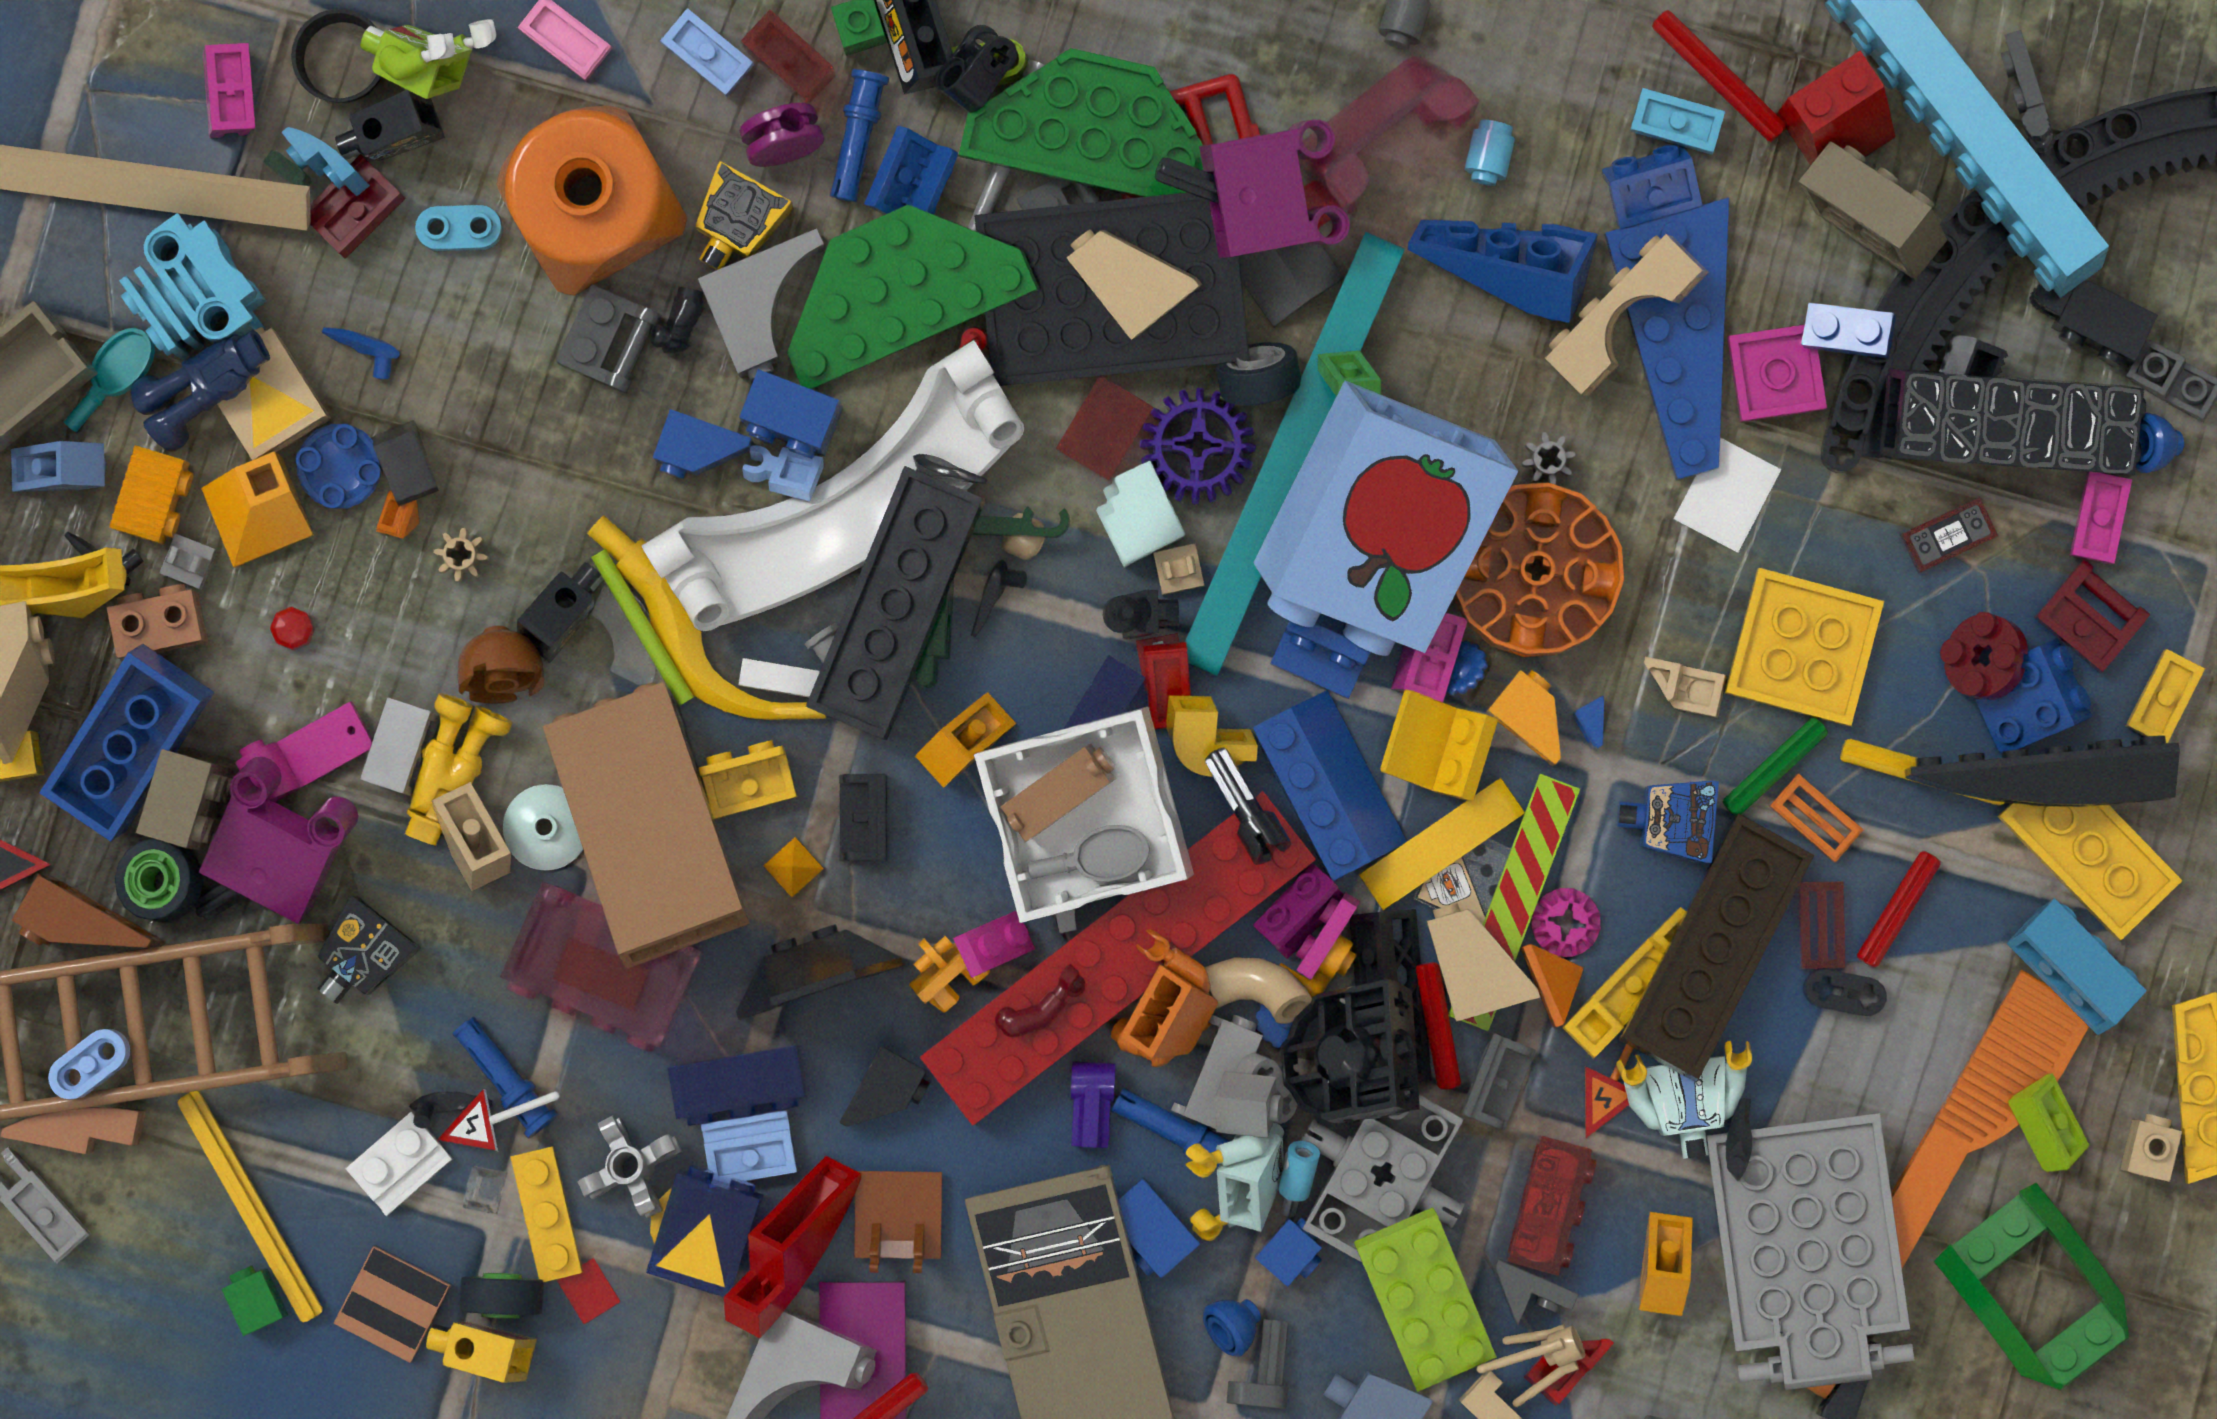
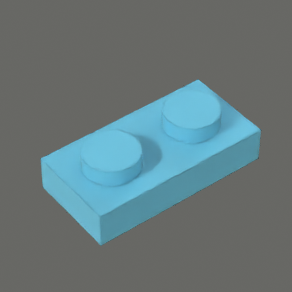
(1677, 121)

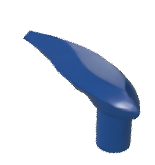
(367, 345)

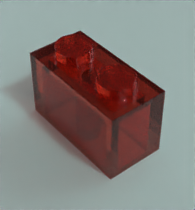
(788, 57)

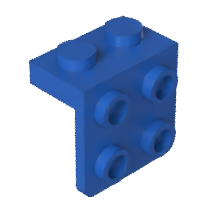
(2041, 703)

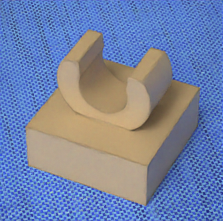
(1178, 569)

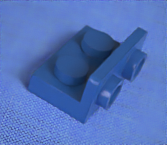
(1652, 185)

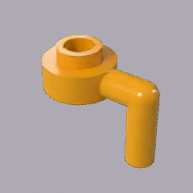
(1336, 961)

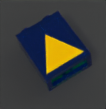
(705, 1231)

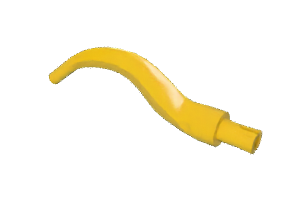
(680, 636)

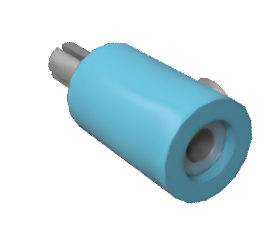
(1297, 1175)

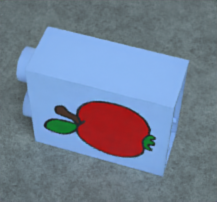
(1382, 521)

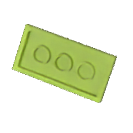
(1425, 1299)

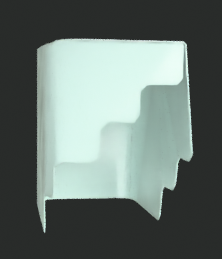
(1139, 514)

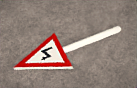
(475, 1123)

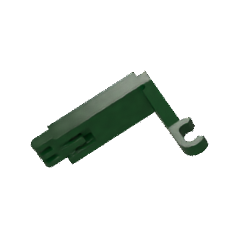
(940, 639)

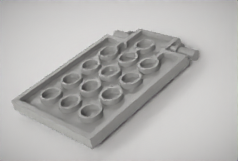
(1812, 1252)

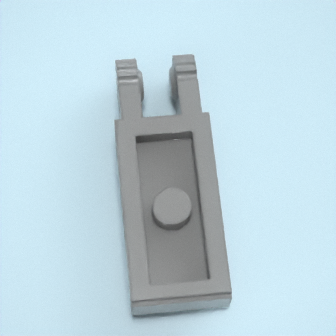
(41, 1210)

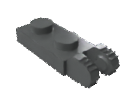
(2028, 94)

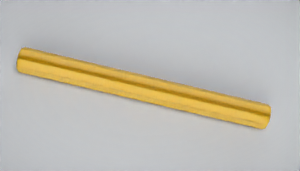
(250, 1206)

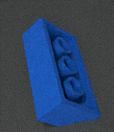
(1328, 785)

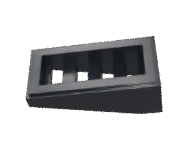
(1844, 1399)

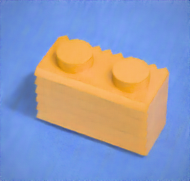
(151, 495)

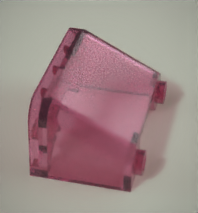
(1410, 87)

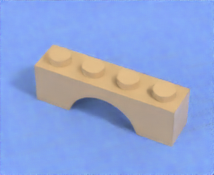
(1587, 353)

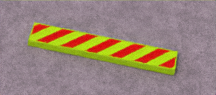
(1527, 870)

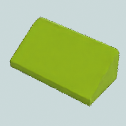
(2049, 1124)

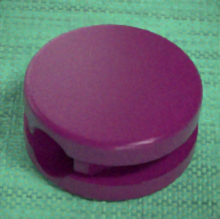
(781, 134)

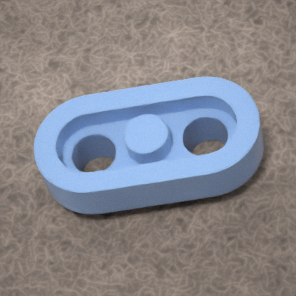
(90, 1062)

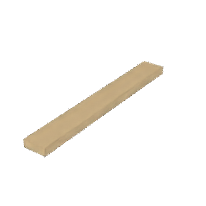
(155, 187)

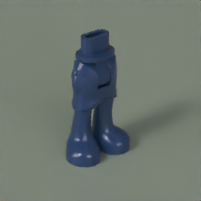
(214, 376)

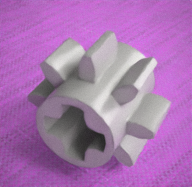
(1544, 448)

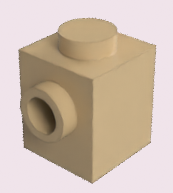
(2151, 1148)

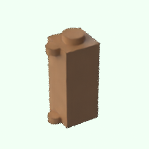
(1059, 791)

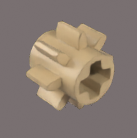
(468, 565)

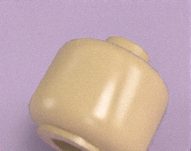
(1023, 546)

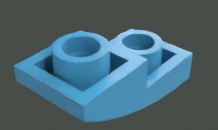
(322, 159)

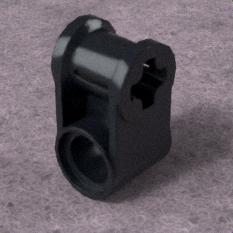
(973, 70)

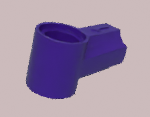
(1092, 1092)

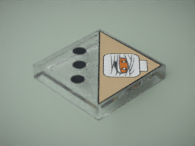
(1467, 881)

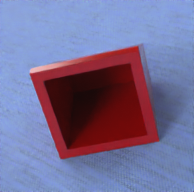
(1840, 107)

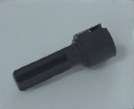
(1256, 825)

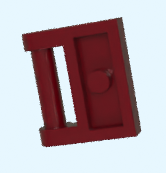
(2084, 627)

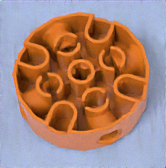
(1580, 582)

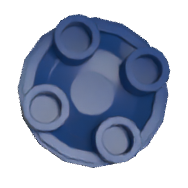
(338, 466)

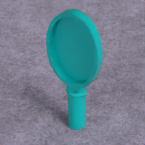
(118, 364)

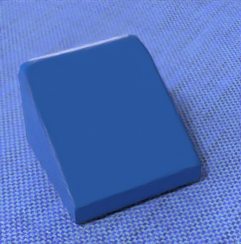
(1591, 722)

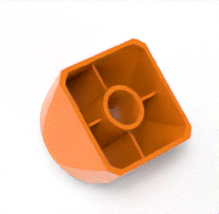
(595, 240)

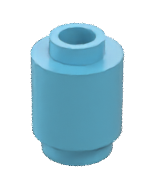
(1490, 152)

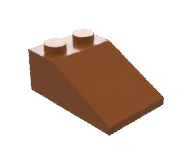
(65, 915)

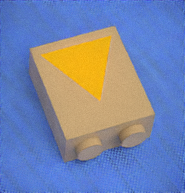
(276, 404)

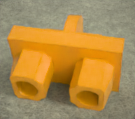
(937, 969)

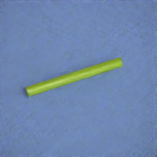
(642, 627)

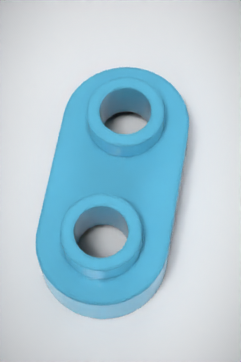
(458, 228)

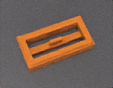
(1804, 830)

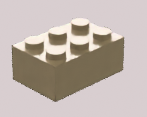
(1874, 208)
(184, 801)

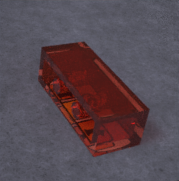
(1551, 1205)

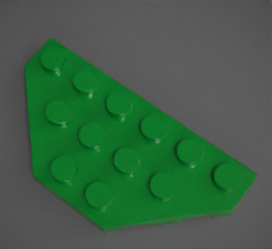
(1086, 125)
(897, 287)

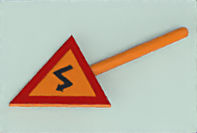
(1604, 1095)

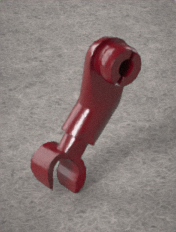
(1041, 1015)

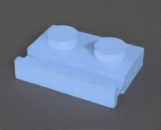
(750, 1146)

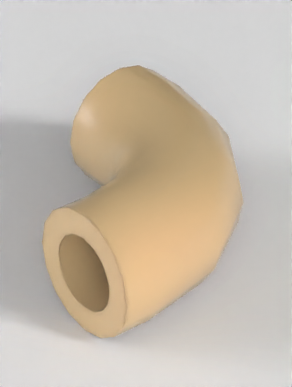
(1261, 982)

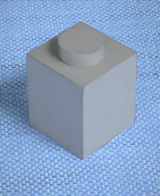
(1247, 1104)

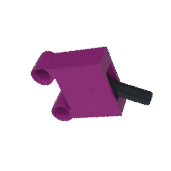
(1259, 190)
(270, 850)

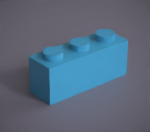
(2077, 966)

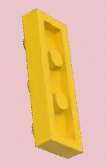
(546, 1214)

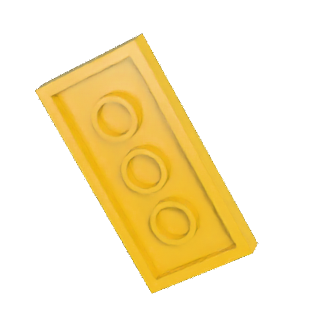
(2095, 860)

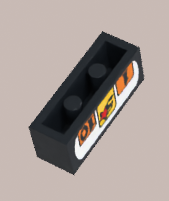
(915, 41)

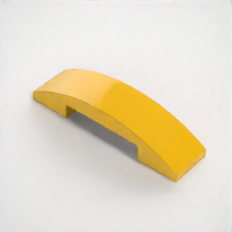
(1441, 844)
(1618, 996)

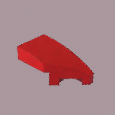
(1560, 1389)

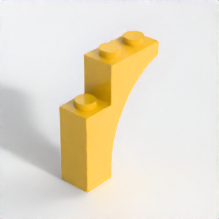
(67, 585)

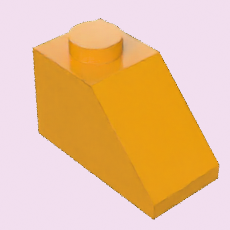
(1529, 714)
(969, 733)
(1666, 1264)

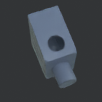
(1376, 1398)

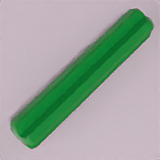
(1775, 766)

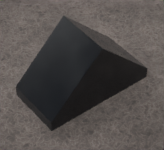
(405, 463)

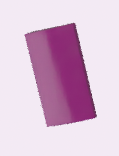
(873, 1316)

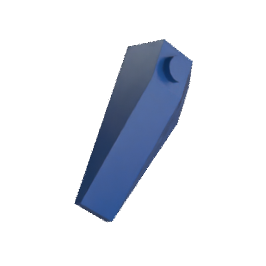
(1526, 268)

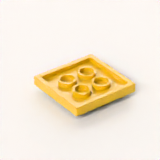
(1804, 647)

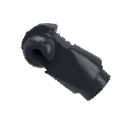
(682, 318)

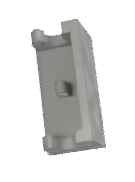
(398, 744)

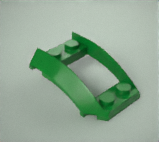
(1998, 1241)

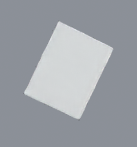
(1728, 498)

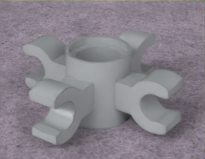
(621, 1149)

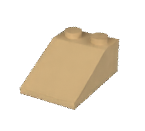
(22, 673)

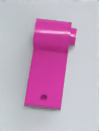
(312, 749)

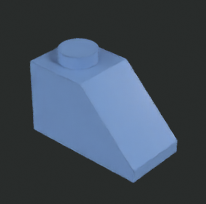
(58, 466)

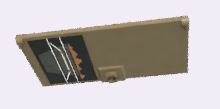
(1069, 1300)

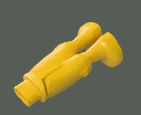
(444, 770)

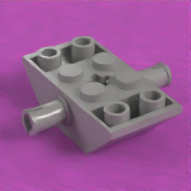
(1351, 1202)

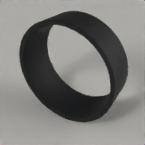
(305, 34)

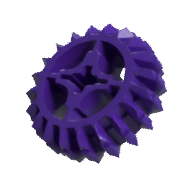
(1217, 446)

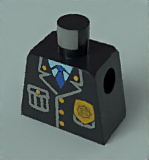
(405, 124)
(552, 625)
(362, 951)

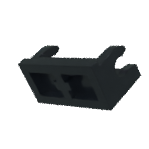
(863, 817)

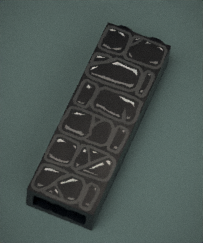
(2012, 421)

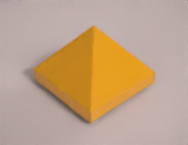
(793, 867)

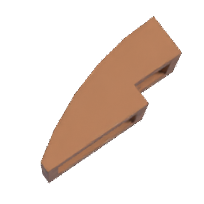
(79, 1128)

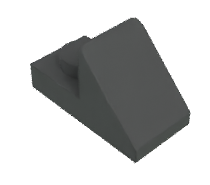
(1520, 1284)

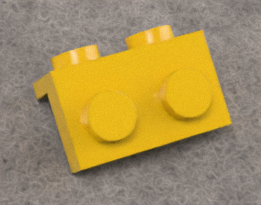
(748, 780)

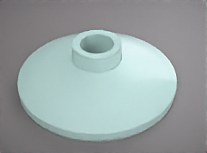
(521, 832)

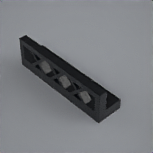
(1381, 956)

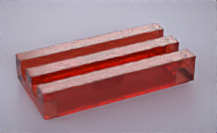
(1839, 926)

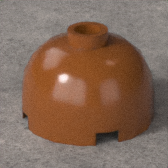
(498, 666)

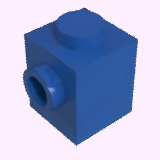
(1290, 1252)

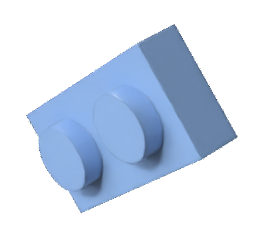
(707, 52)

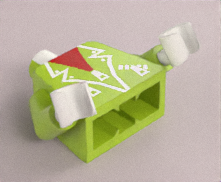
(423, 60)

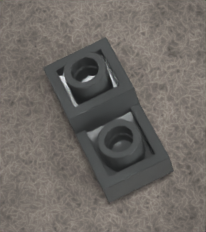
(2174, 380)

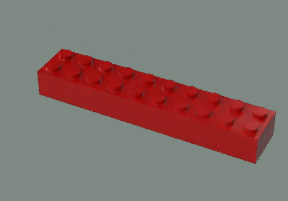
(986, 1067)

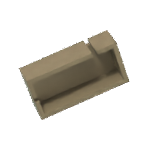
(36, 370)

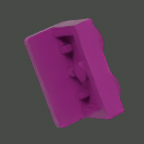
(1298, 911)

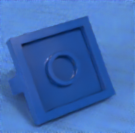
(1321, 655)

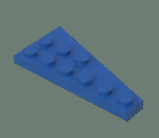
(1683, 340)

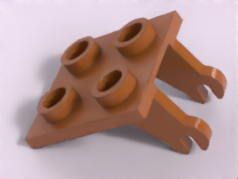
(898, 1216)

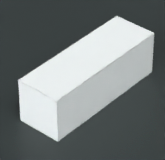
(777, 678)

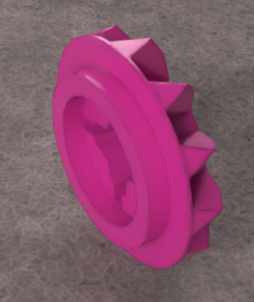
(1549, 934)

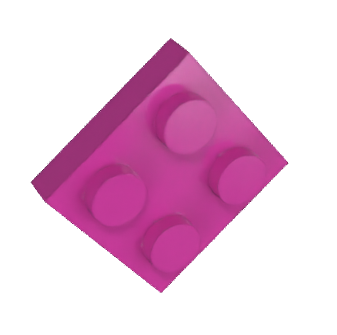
(1775, 374)

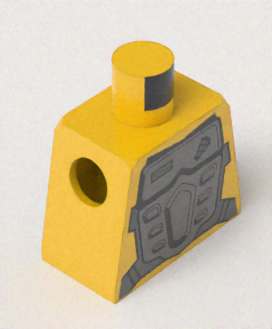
(738, 216)

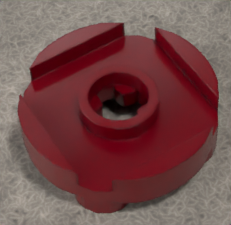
(1964, 648)

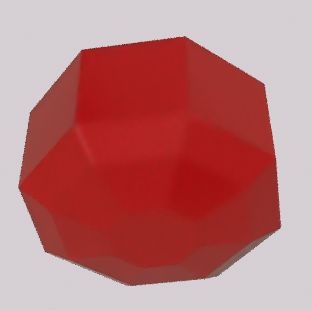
(292, 628)

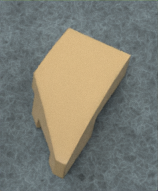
(1689, 687)

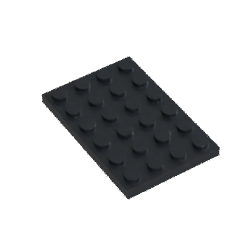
(1066, 327)

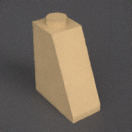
(1129, 280)
(1475, 966)

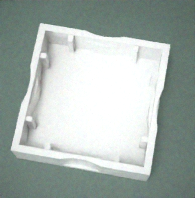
(1135, 799)

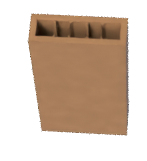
(645, 824)

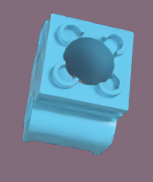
(191, 288)

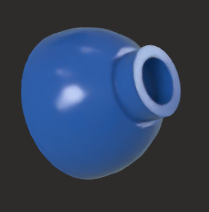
(2158, 443)
(1232, 1325)

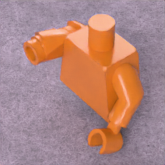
(1171, 1009)

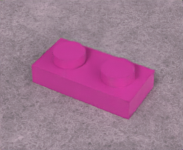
(2100, 517)
(994, 944)
(1316, 948)

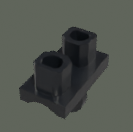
(1140, 614)

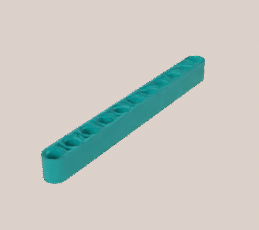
(1236, 574)

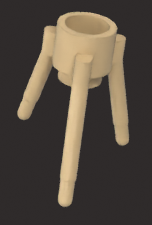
(1559, 1347)

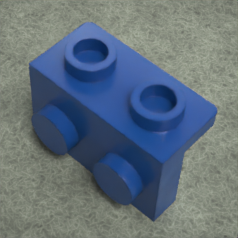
(911, 173)

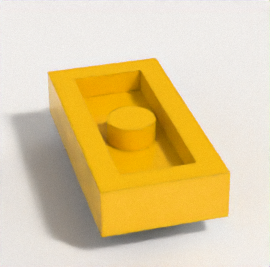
(2165, 696)

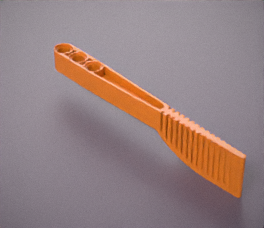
(2024, 1041)

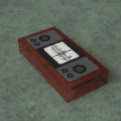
(1949, 535)

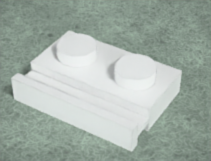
(399, 1164)

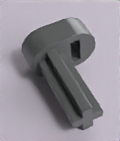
(1268, 1390)

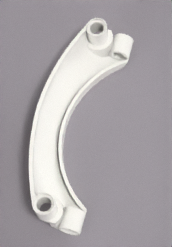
(781, 552)

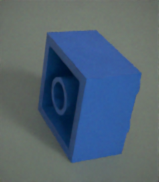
(790, 414)

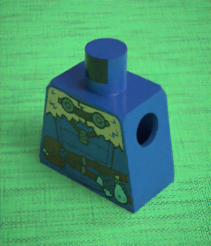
(1675, 819)

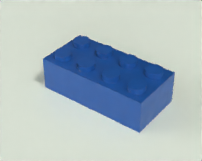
(117, 748)

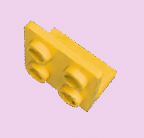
(1438, 746)

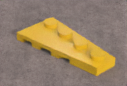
(2197, 1083)

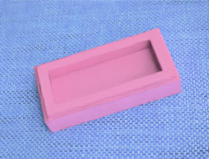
(565, 38)

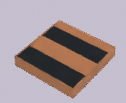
(392, 1304)

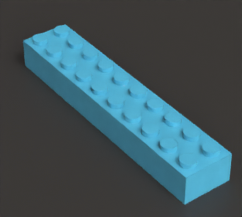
(1977, 138)

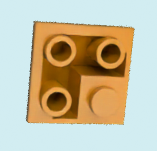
(257, 509)

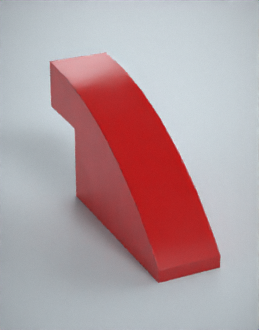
(790, 1245)

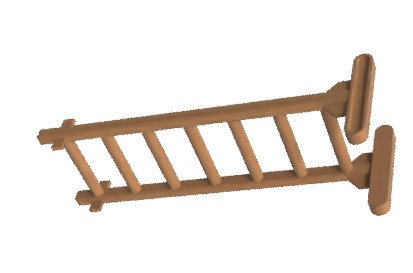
(127, 964)

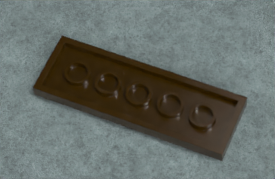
(1716, 947)

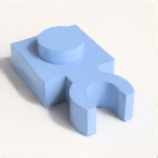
(787, 473)

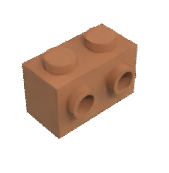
(158, 622)

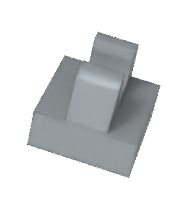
(188, 561)

